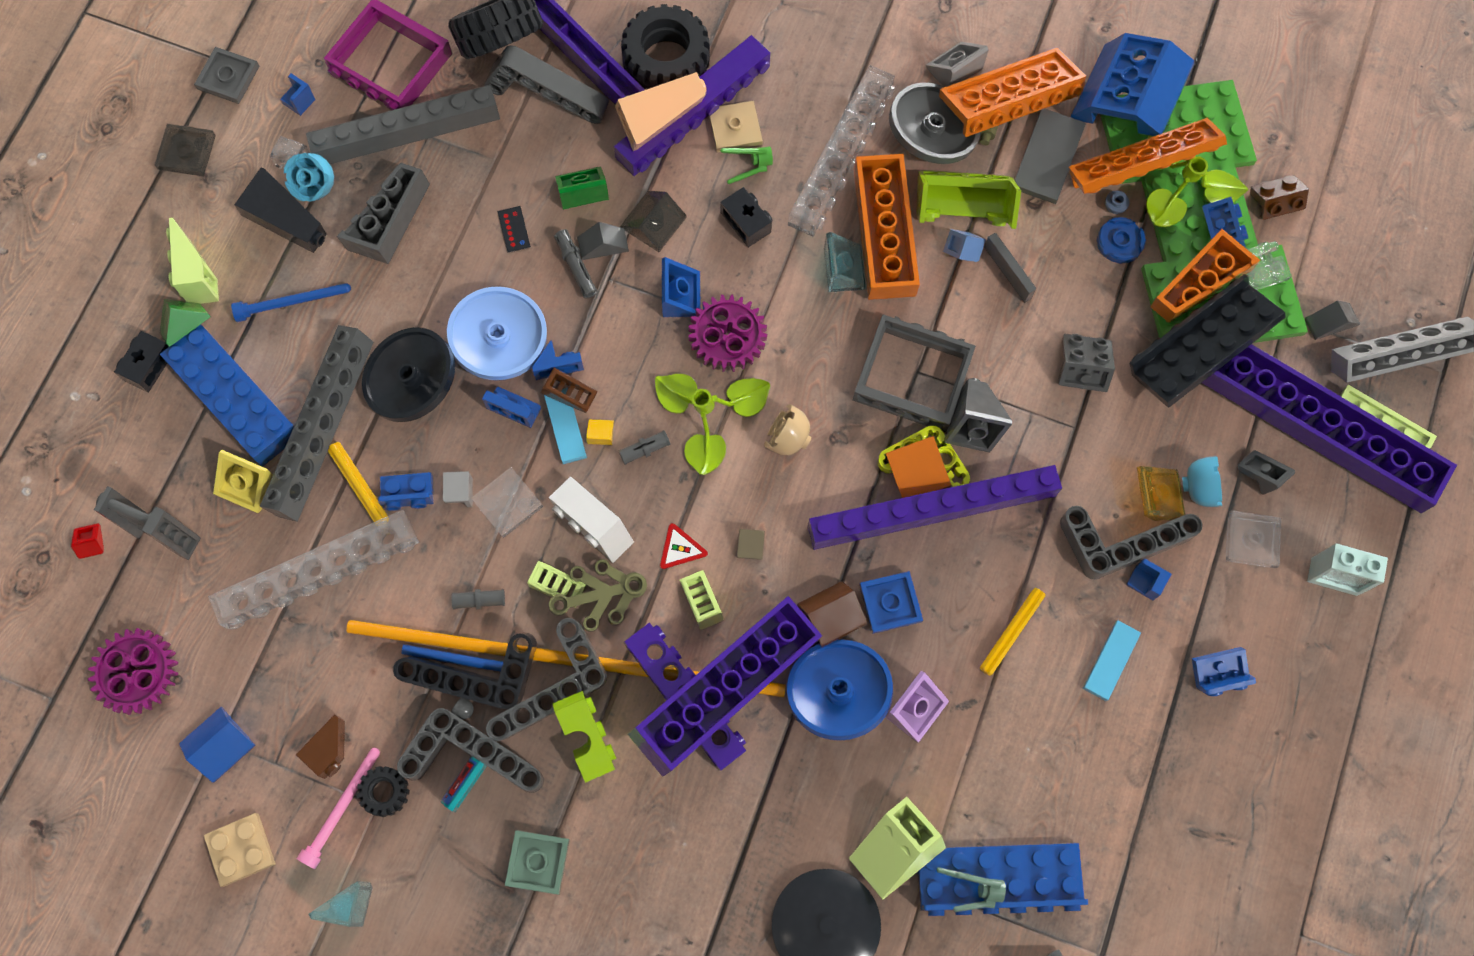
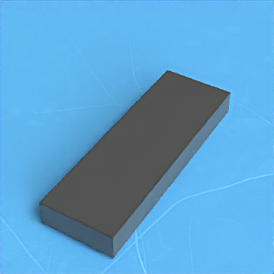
(1010, 267)

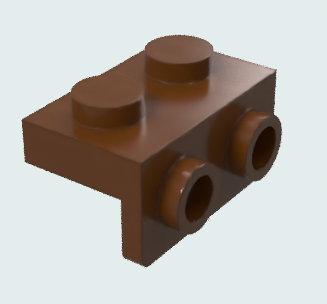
(1280, 196)

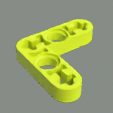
(960, 469)

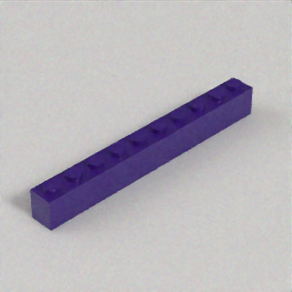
(934, 507)

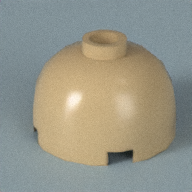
(789, 432)

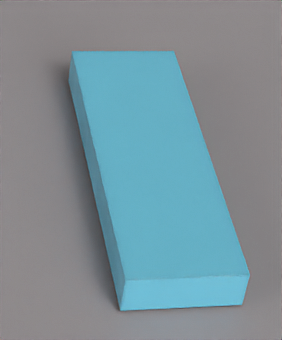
(566, 430)
(1111, 660)

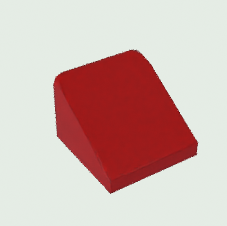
(87, 541)

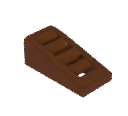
(564, 379)

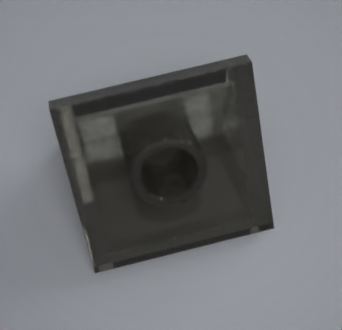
(654, 219)

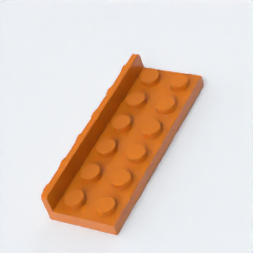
(1014, 91)
(1147, 155)

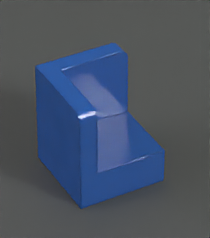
(299, 96)
(1148, 579)

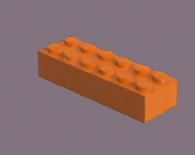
(886, 227)

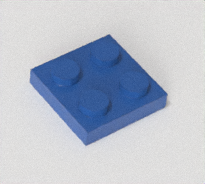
(891, 602)

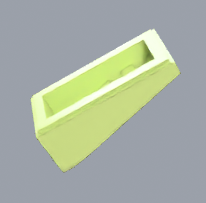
(551, 571)
(706, 615)

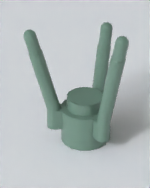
(989, 889)

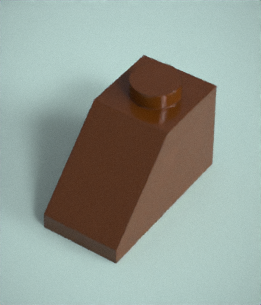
(325, 749)

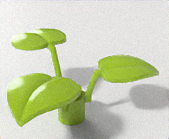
(1167, 209)
(679, 390)

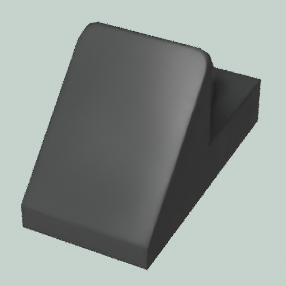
(1266, 471)

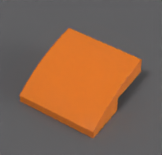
(918, 468)

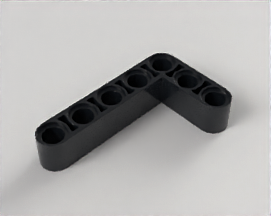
(472, 680)

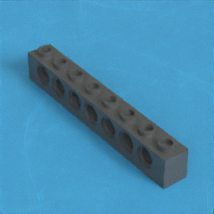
(317, 423)

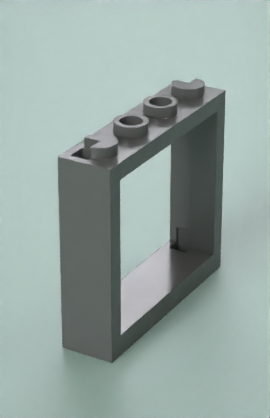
(903, 408)

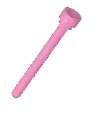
(311, 854)

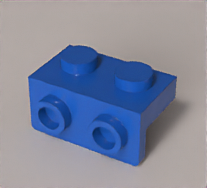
(1222, 672)

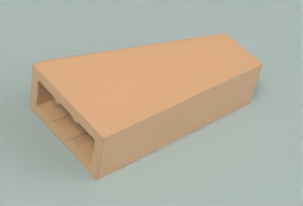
(656, 108)

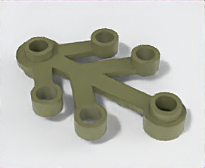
(601, 593)

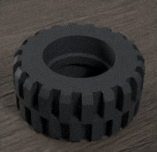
(494, 25)
(658, 26)

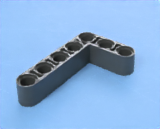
(546, 81)
(1128, 547)
(556, 691)
(472, 746)

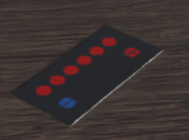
(514, 229)

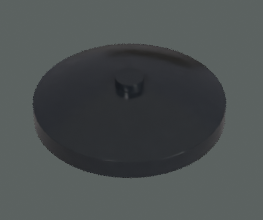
(408, 374)
(826, 916)

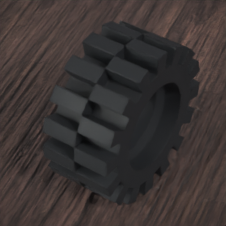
(367, 787)

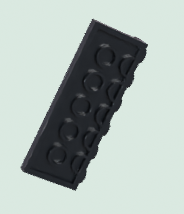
(1205, 341)

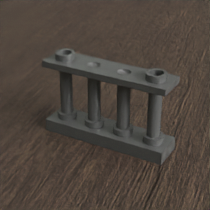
(157, 524)

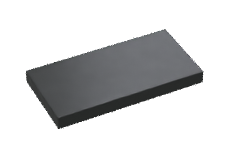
(1049, 155)

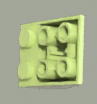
(189, 270)
(897, 848)

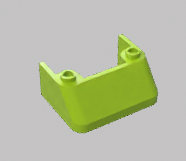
(968, 195)

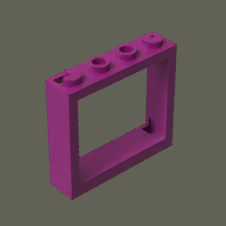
(358, 30)

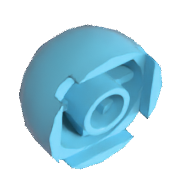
(308, 176)
(1204, 482)

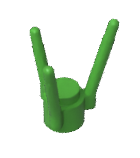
(760, 156)

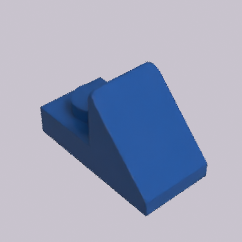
(567, 362)

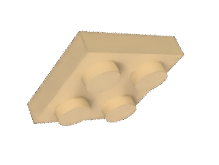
(239, 849)

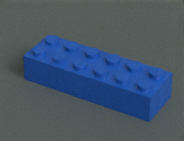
(230, 394)

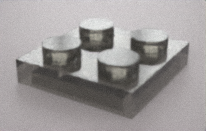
(185, 150)

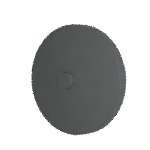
(929, 126)

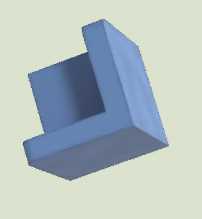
(964, 245)

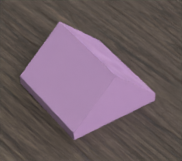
(918, 707)

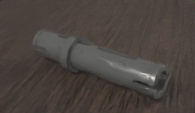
(571, 255)

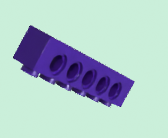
(654, 636)

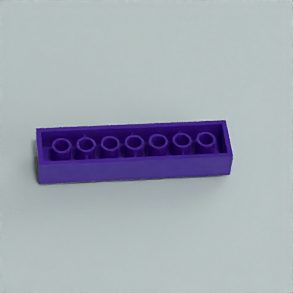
(724, 686)

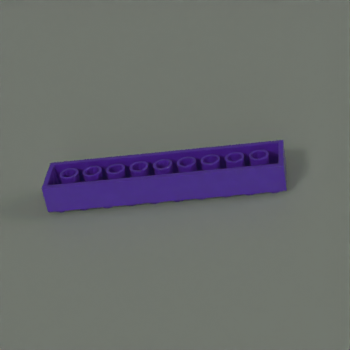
(1334, 427)

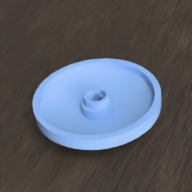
(497, 333)

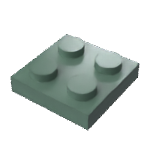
(537, 862)

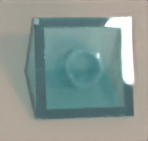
(843, 264)
(347, 907)

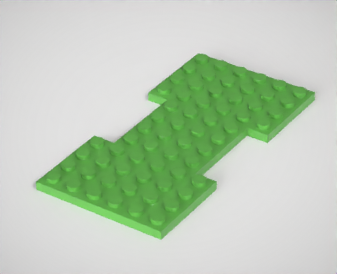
(1190, 235)

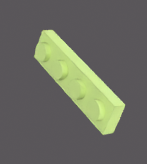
(1388, 416)

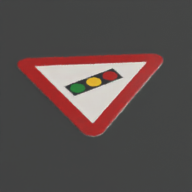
(680, 548)

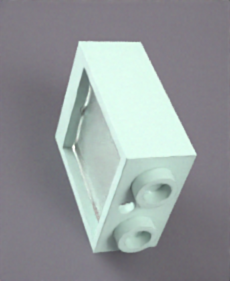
(1349, 568)

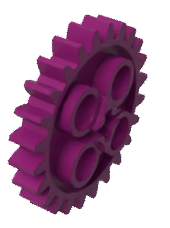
(719, 351)
(135, 694)

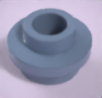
(1115, 207)

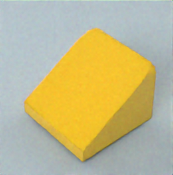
(600, 432)

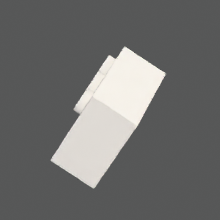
(592, 519)

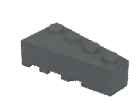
(387, 215)

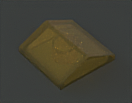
(1160, 493)

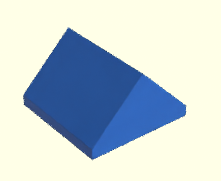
(679, 289)
(216, 745)

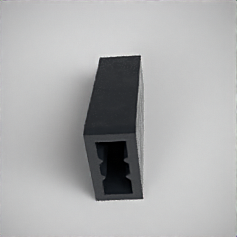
(277, 210)

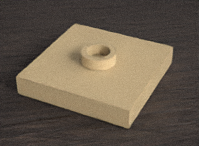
(736, 126)

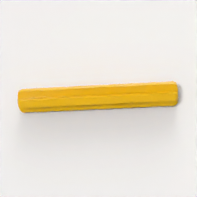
(357, 482)
(1012, 631)

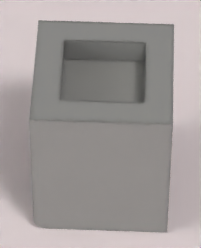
(458, 488)

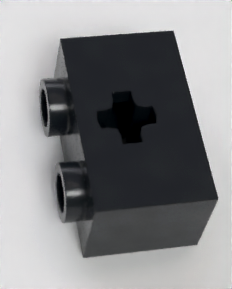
(746, 216)
(146, 372)

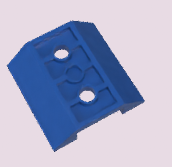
(1150, 83)

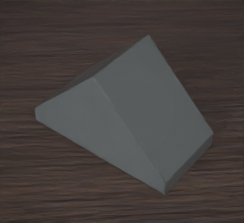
(602, 241)
(1332, 319)

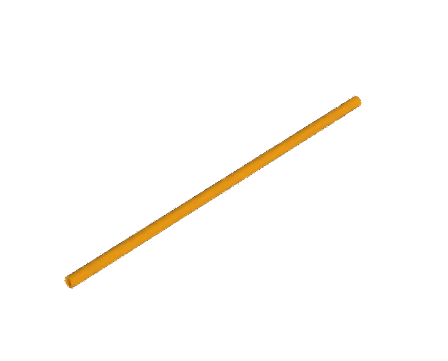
(500, 648)

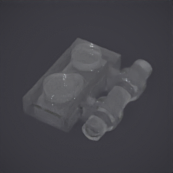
(1270, 269)

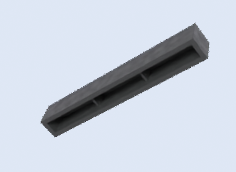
(404, 125)

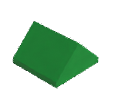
(582, 187)
(180, 319)

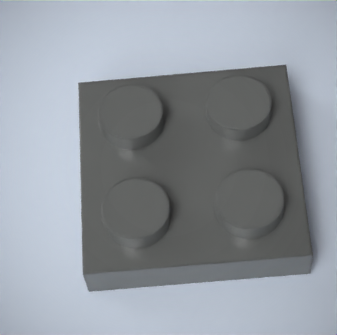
(227, 75)

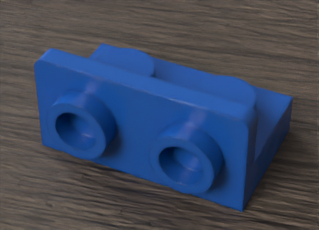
(1225, 215)
(512, 406)
(406, 490)

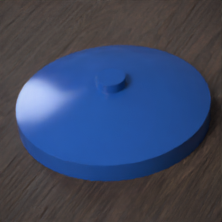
(840, 690)

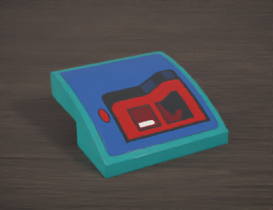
(463, 784)

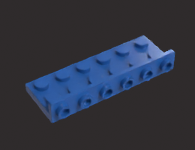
(1032, 875)

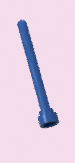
(242, 311)

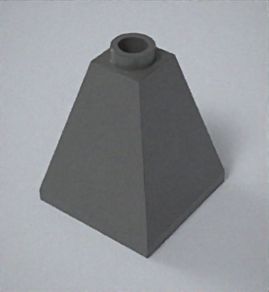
(977, 418)

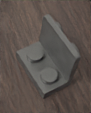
(1087, 363)

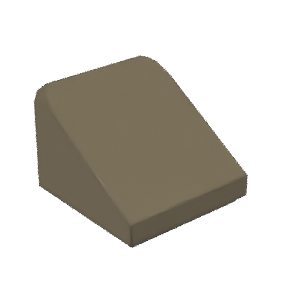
(750, 544)

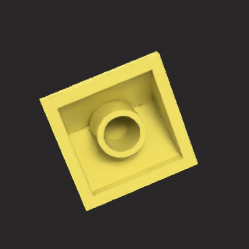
(241, 481)

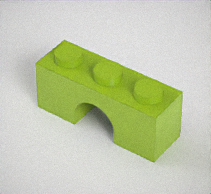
(576, 715)

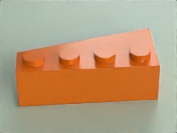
(1205, 275)

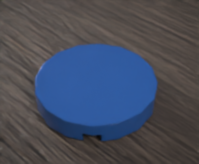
(1121, 240)

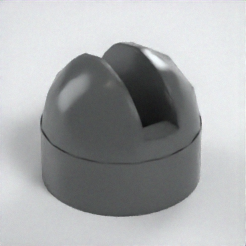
(463, 708)

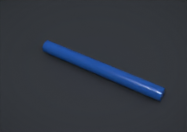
(451, 657)

